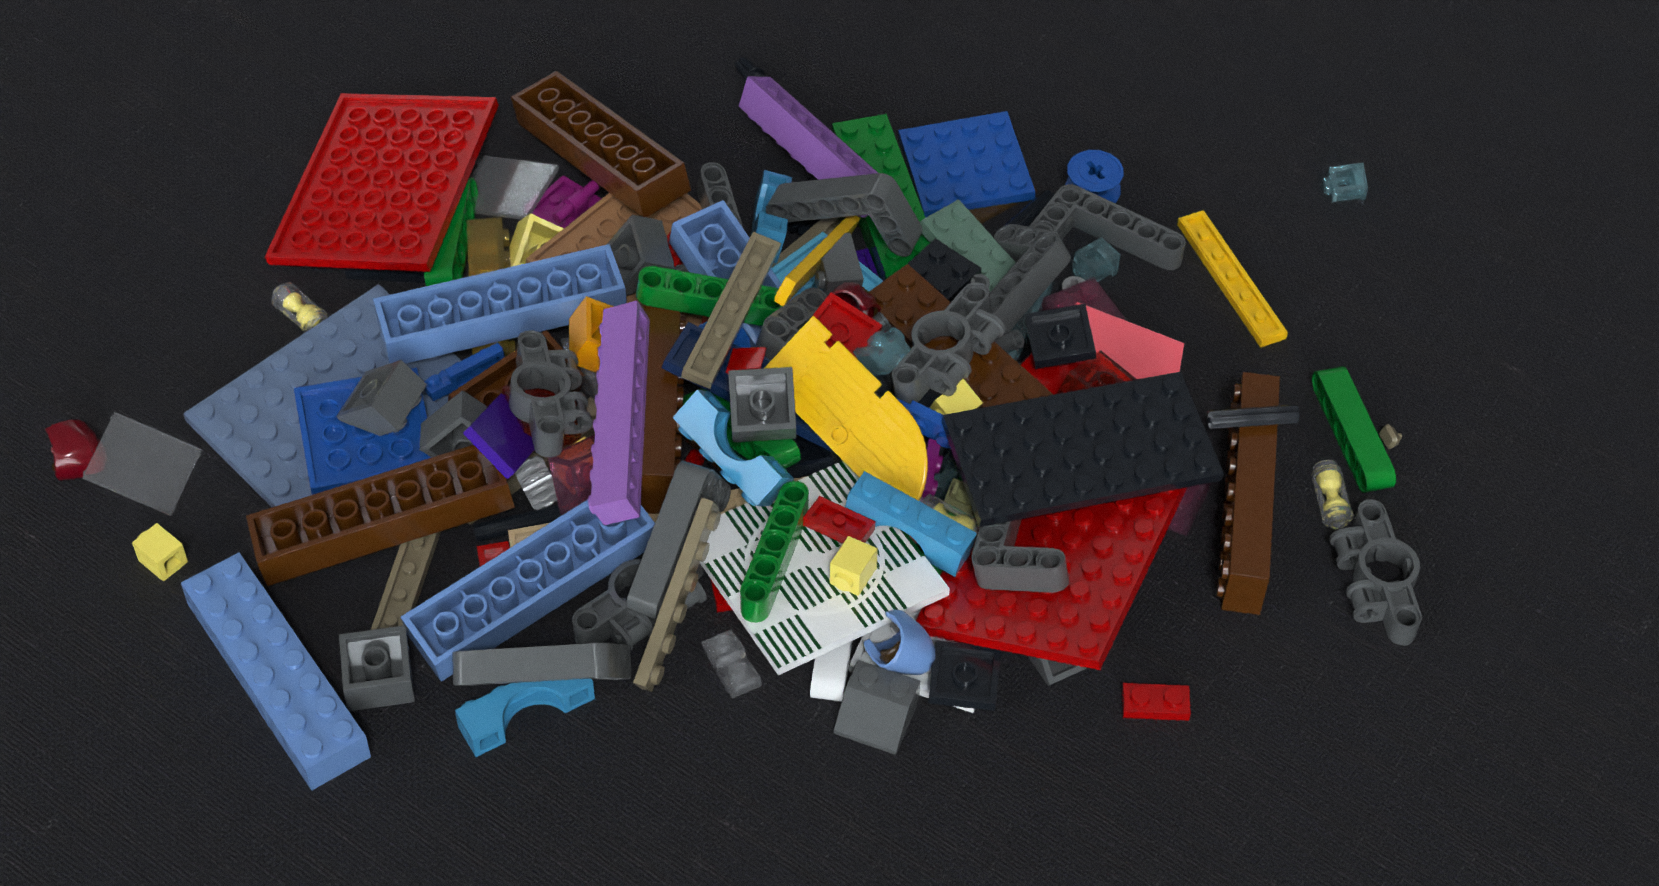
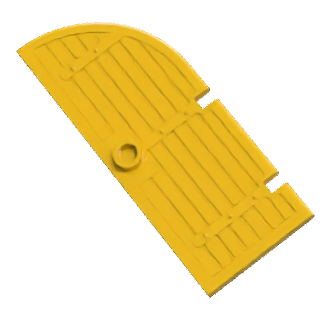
(841, 406)

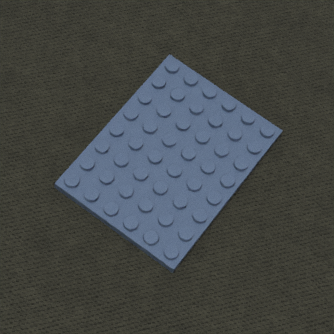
(256, 415)

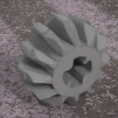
(537, 482)

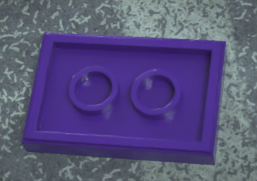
(500, 437)

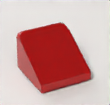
(746, 358)

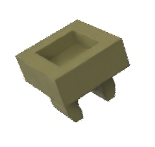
(958, 497)

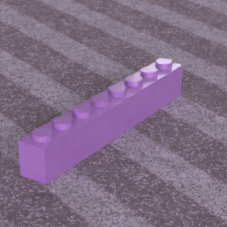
(799, 131)
(620, 414)

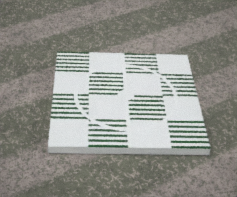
(808, 610)

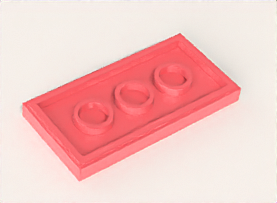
(1134, 347)

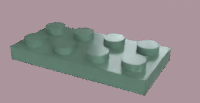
(966, 235)

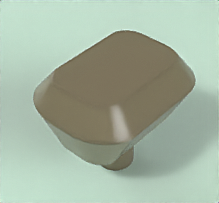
(1390, 436)

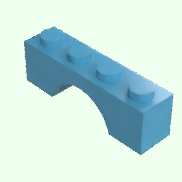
(764, 223)
(706, 423)
(941, 538)
(486, 719)

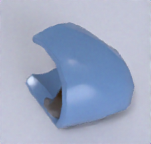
(907, 651)

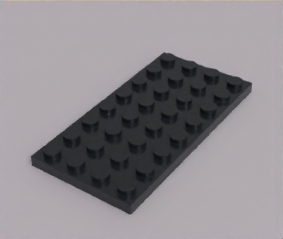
(1080, 448)

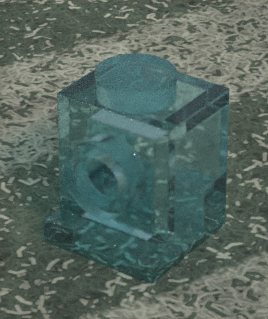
(1351, 175)
(1096, 261)
(883, 351)

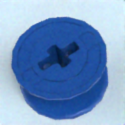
(1096, 173)

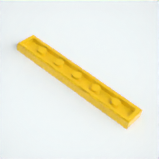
(811, 263)
(1232, 279)

